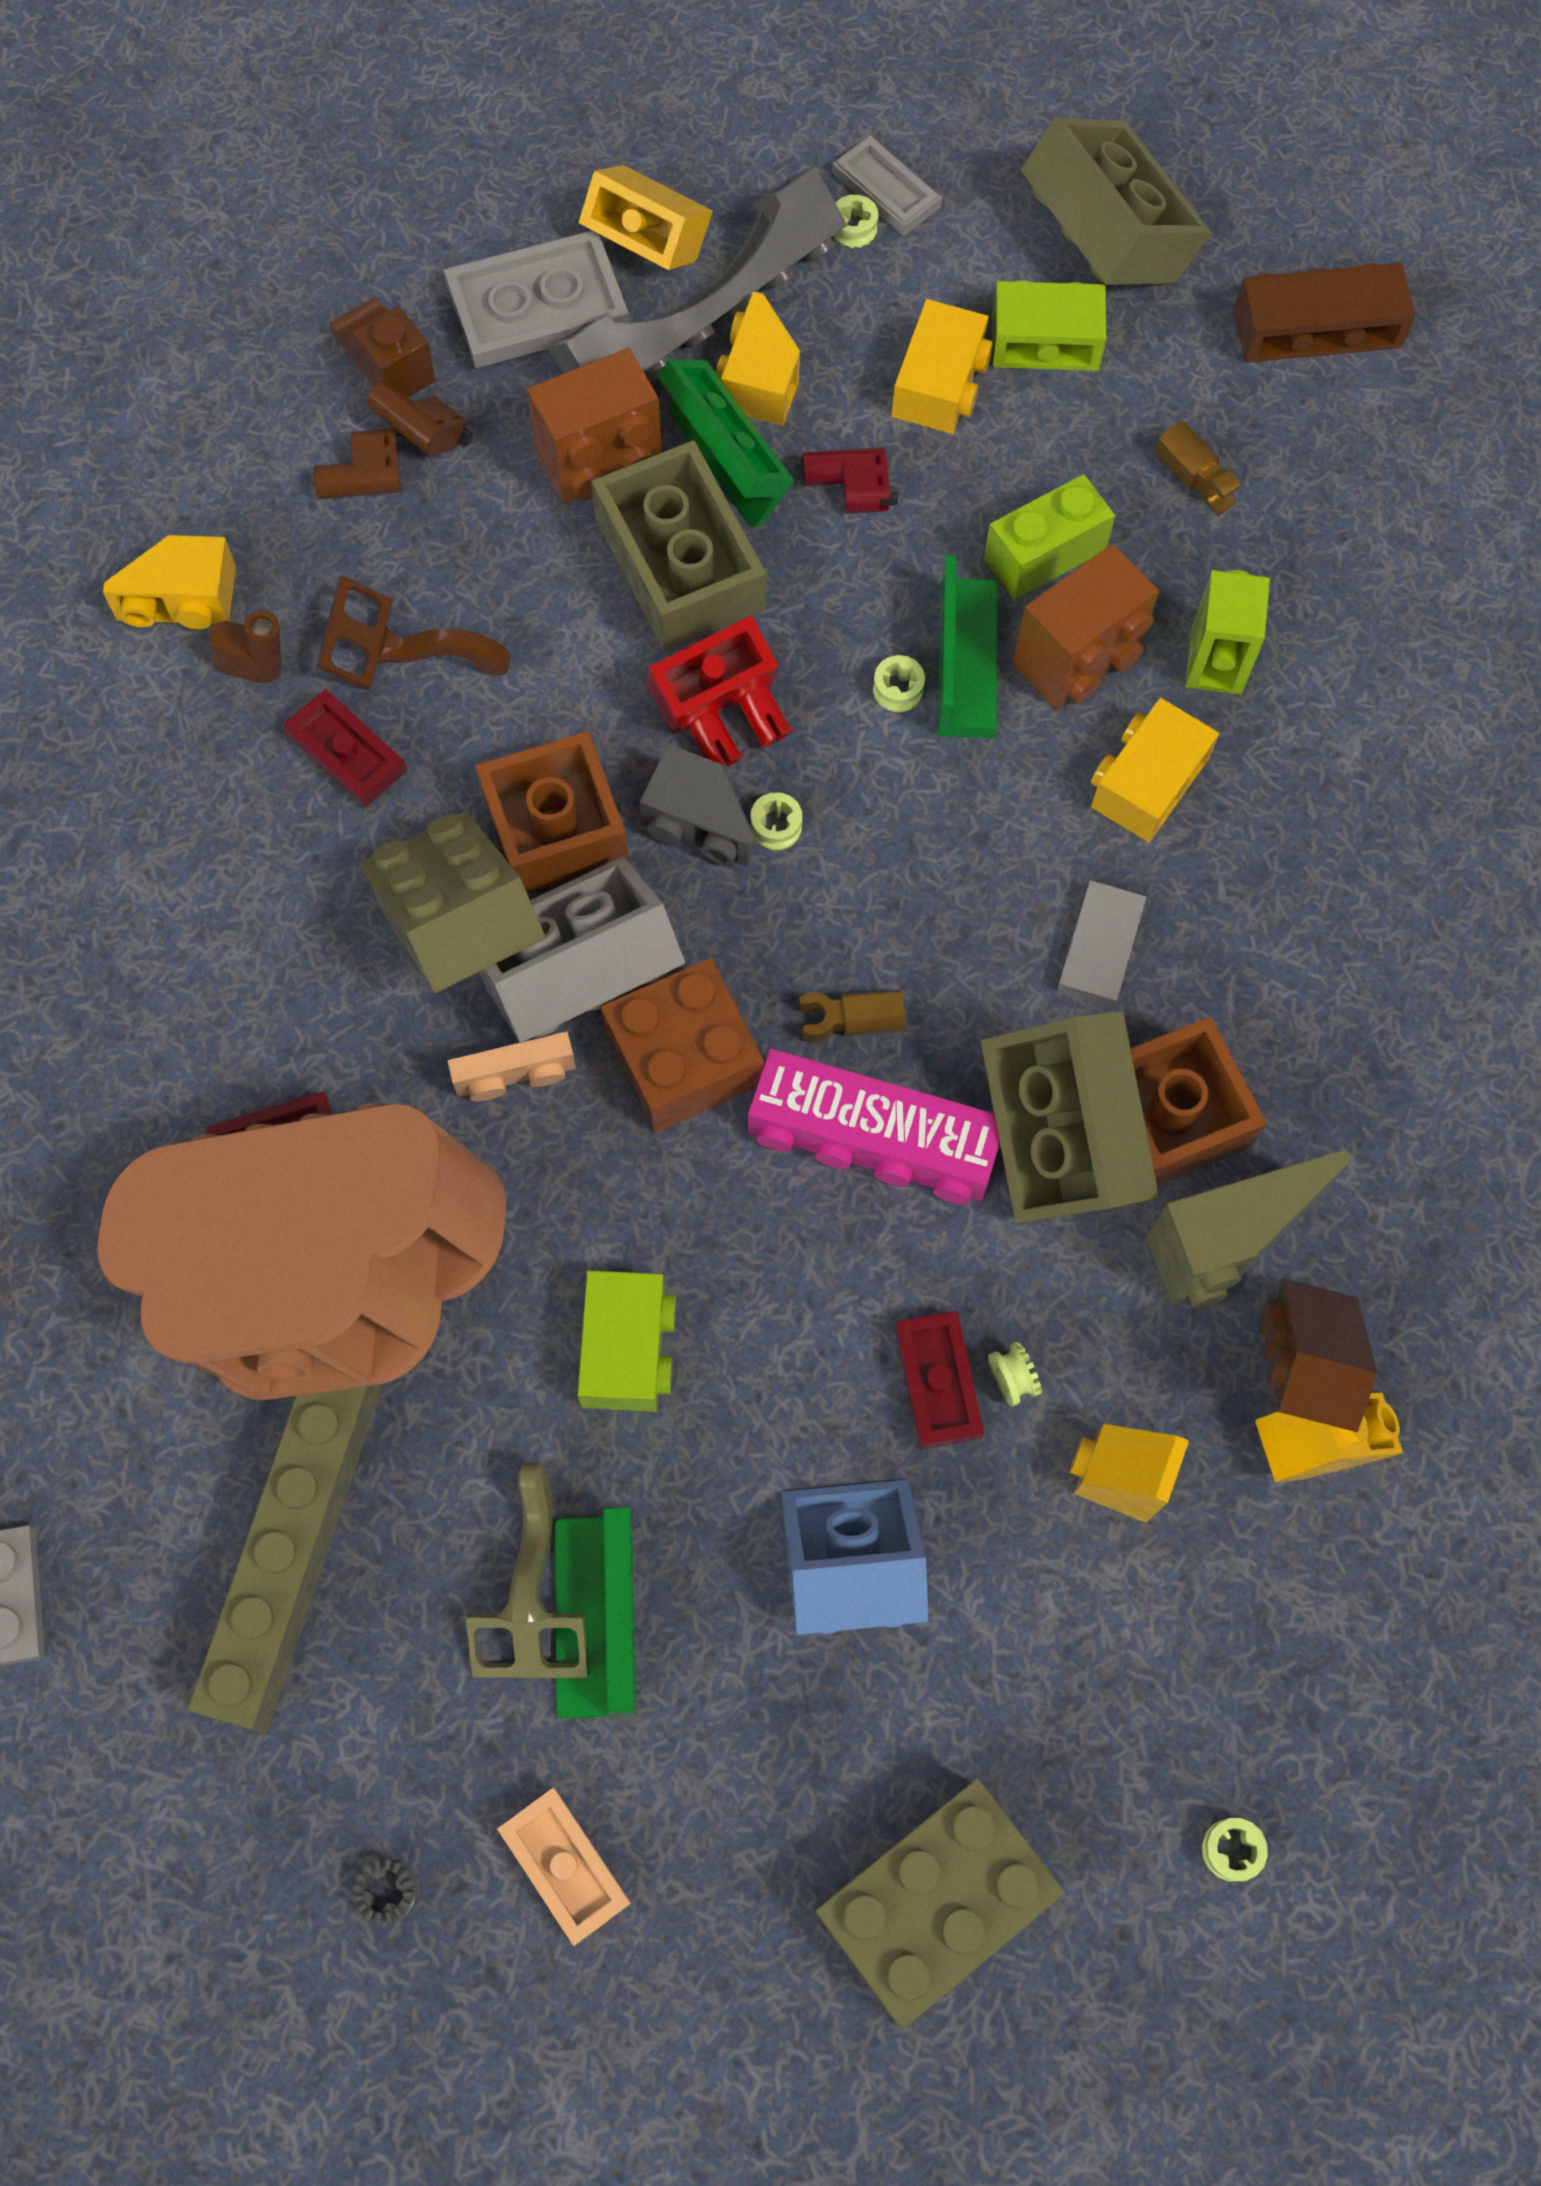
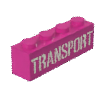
(874, 1126)

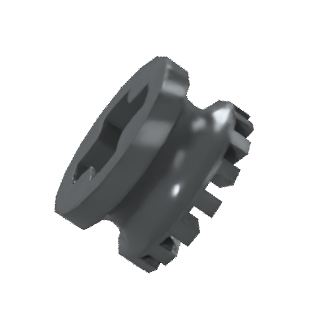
(365, 1899)

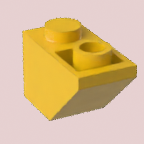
(762, 363)
(175, 582)
(1309, 1448)

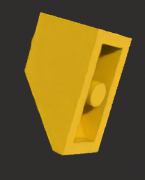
(1128, 1469)

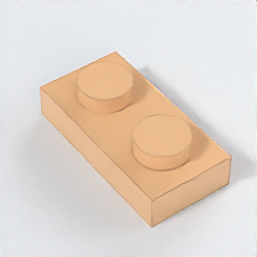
(488, 1072)
(564, 1866)

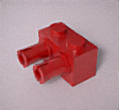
(713, 674)

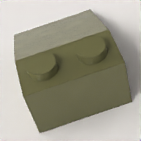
(1219, 1234)

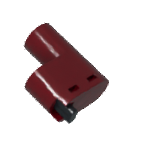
(861, 473)

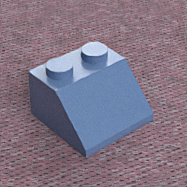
(855, 1557)

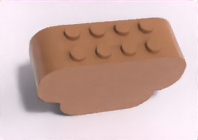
(303, 1247)

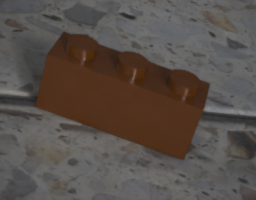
(1323, 312)
(1318, 1354)

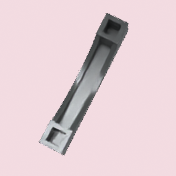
(790, 224)

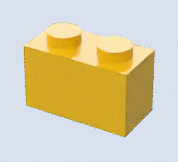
(645, 216)
(940, 367)
(1153, 769)

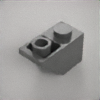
(696, 805)

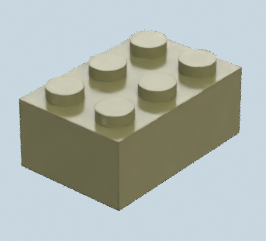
(1114, 201)
(679, 545)
(452, 900)
(1069, 1117)
(939, 1903)

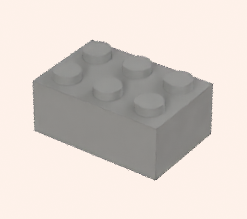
(600, 941)

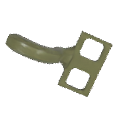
(525, 1611)

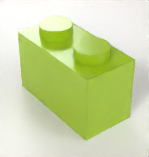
(1048, 325)
(1048, 536)
(1227, 631)
(624, 1341)

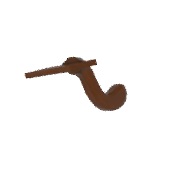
(385, 646)

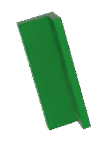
(725, 438)
(967, 655)
(597, 1579)

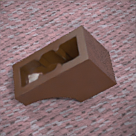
(386, 346)

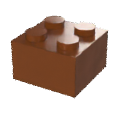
(594, 422)
(1085, 628)
(552, 811)
(682, 1044)
(1193, 1100)

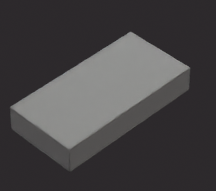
(896, 191)
(1101, 944)

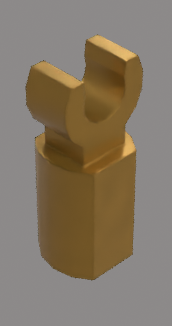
(1197, 466)
(854, 1014)

